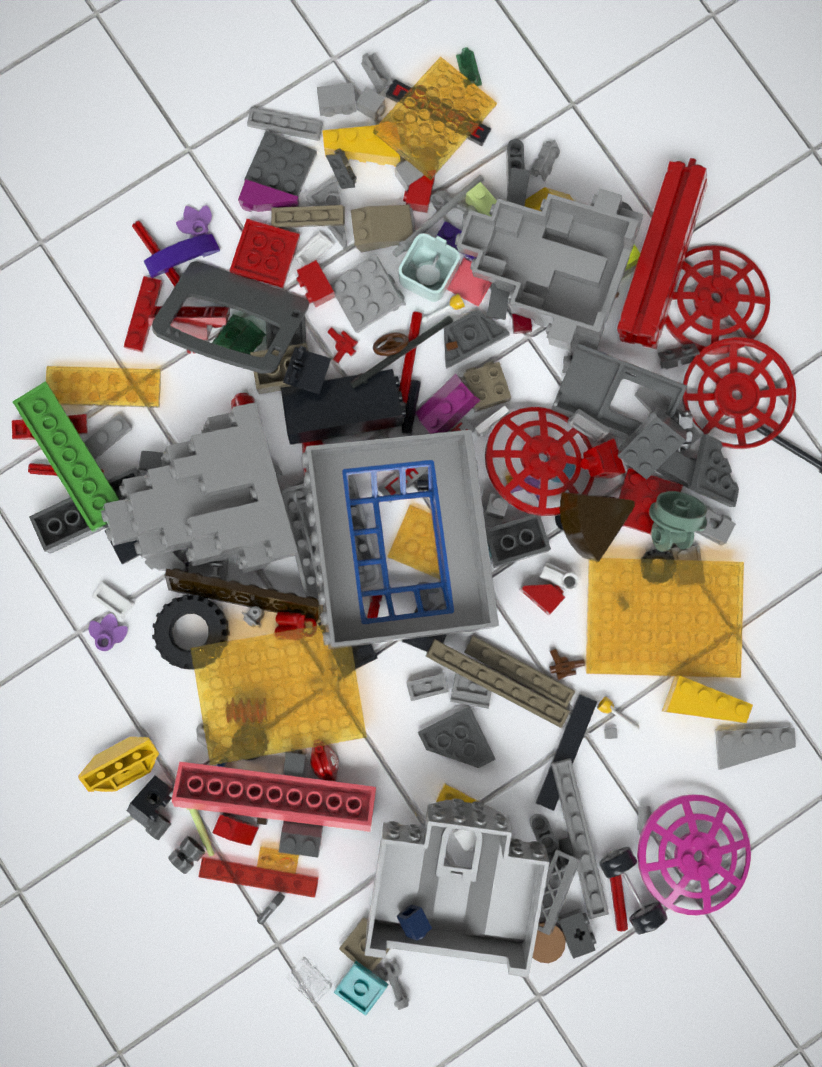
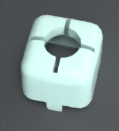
(424, 252)

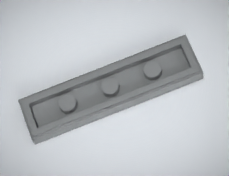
(284, 124)

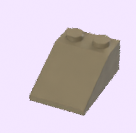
(381, 226)

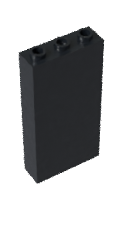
(341, 409)

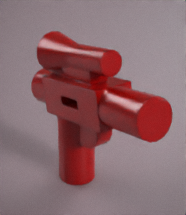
(343, 344)

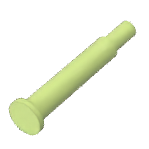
(201, 830)

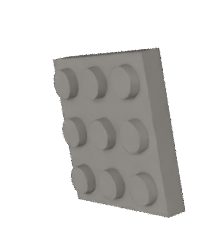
(366, 293)

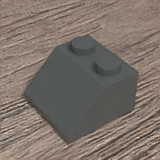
(300, 839)

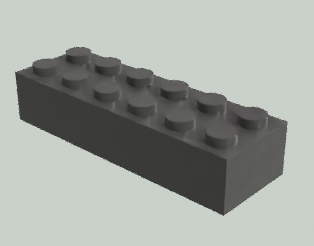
(63, 523)

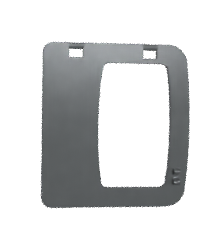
(239, 294)

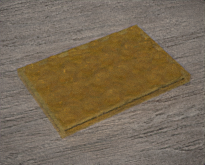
(435, 118)

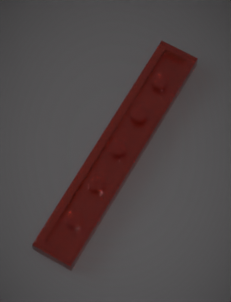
(258, 877)

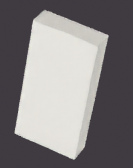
(314, 249)
(112, 600)

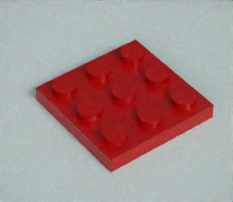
(265, 253)
(644, 494)

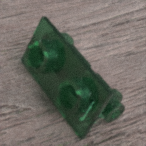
(468, 66)

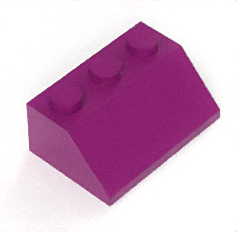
(447, 406)

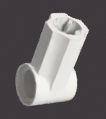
(556, 576)

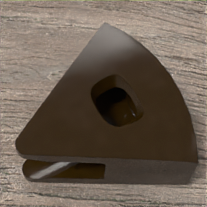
(592, 521)

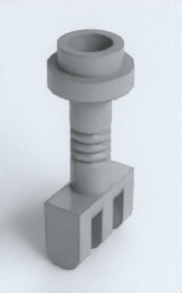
(402, 1002)

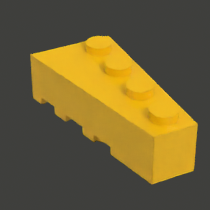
(698, 700)

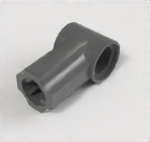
(156, 828)

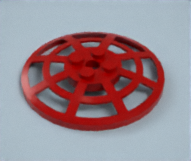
(729, 301)
(746, 386)
(532, 463)

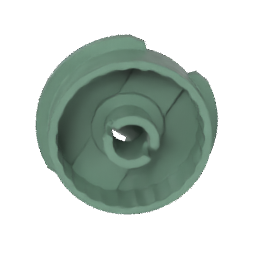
(676, 519)

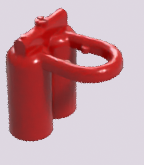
(291, 621)

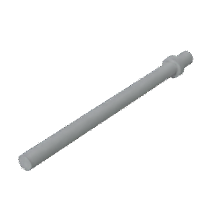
(404, 245)

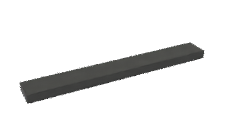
(516, 194)

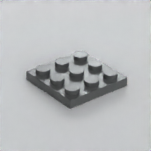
(281, 164)

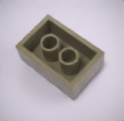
(273, 381)

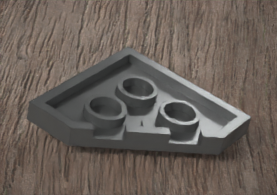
(713, 474)
(458, 739)

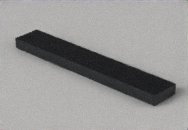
(567, 747)

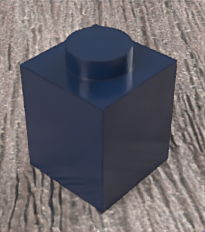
(414, 922)

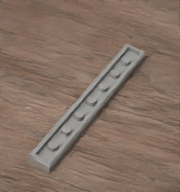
(580, 838)

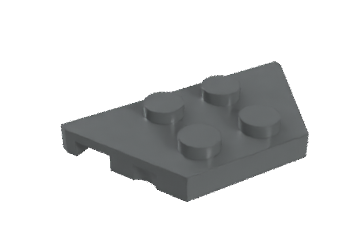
(472, 335)

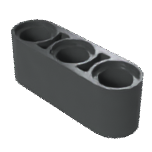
(513, 158)
(546, 831)

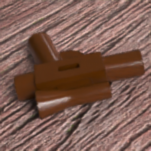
(563, 665)

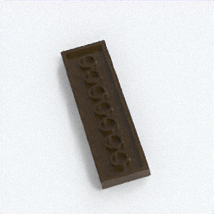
(239, 594)

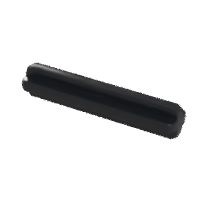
(411, 407)

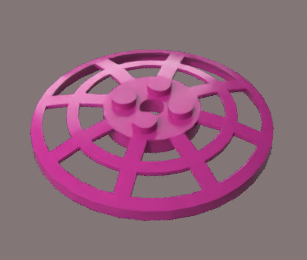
(685, 850)

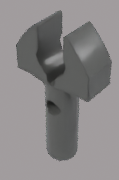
(271, 908)

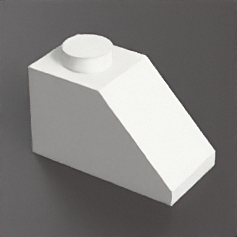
(466, 839)

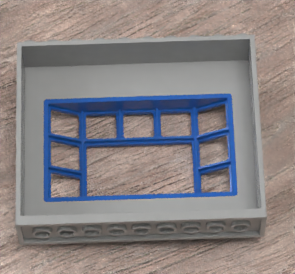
(457, 532)

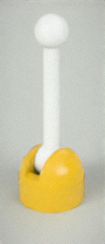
(455, 303)
(607, 706)

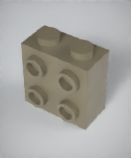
(488, 385)

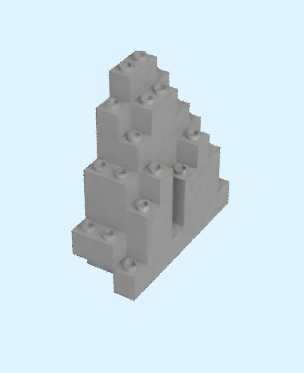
(555, 262)
(208, 497)

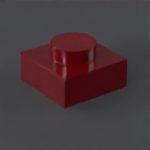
(521, 324)

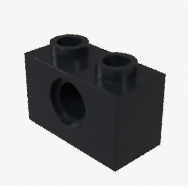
(155, 790)

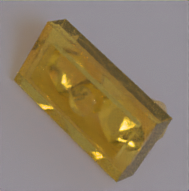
(272, 859)

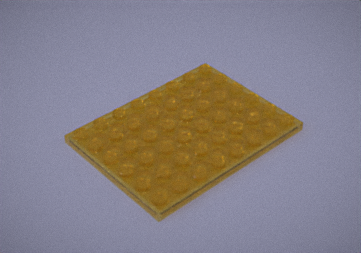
(664, 617)
(276, 694)

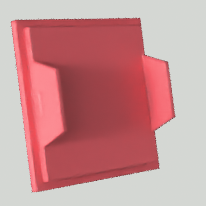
(468, 286)

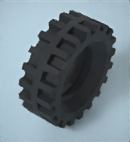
(170, 615)

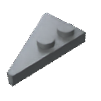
(327, 195)

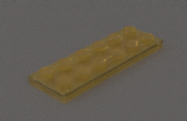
(105, 386)

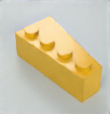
(360, 145)

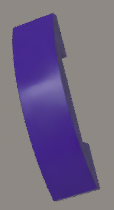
(181, 252)

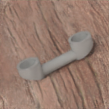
(439, 197)

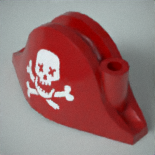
(324, 763)

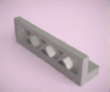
(562, 892)

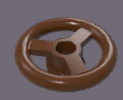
(391, 346)

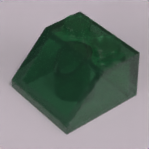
(240, 335)

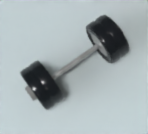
(648, 917)

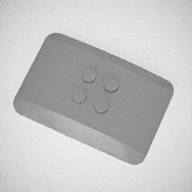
(297, 512)

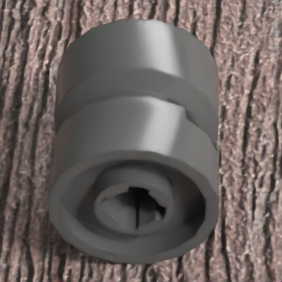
(191, 849)

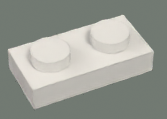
(486, 426)

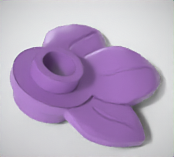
(195, 220)
(107, 629)

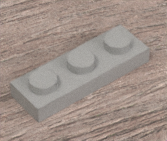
(107, 436)

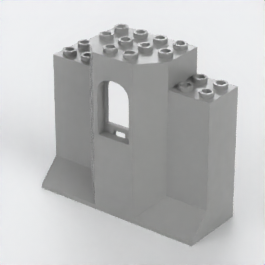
(472, 911)

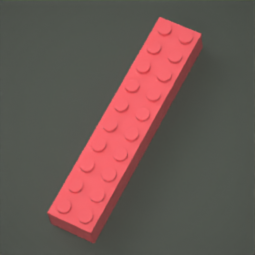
(274, 796)

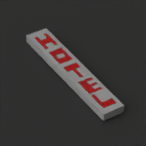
(392, 485)

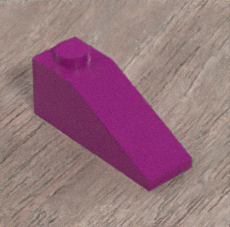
(263, 198)

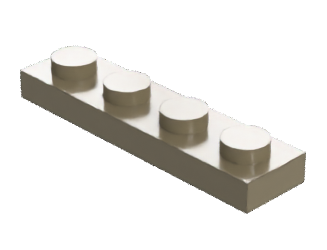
(308, 216)

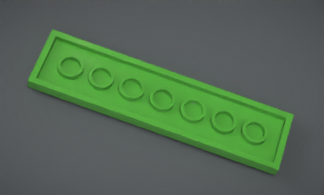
(66, 453)

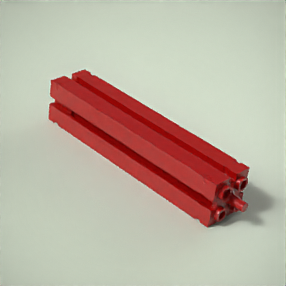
(663, 254)

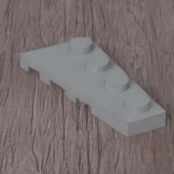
(750, 744)

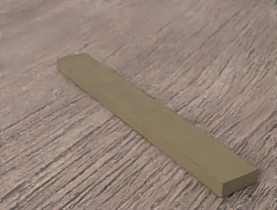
(497, 683)

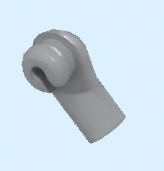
(201, 735)

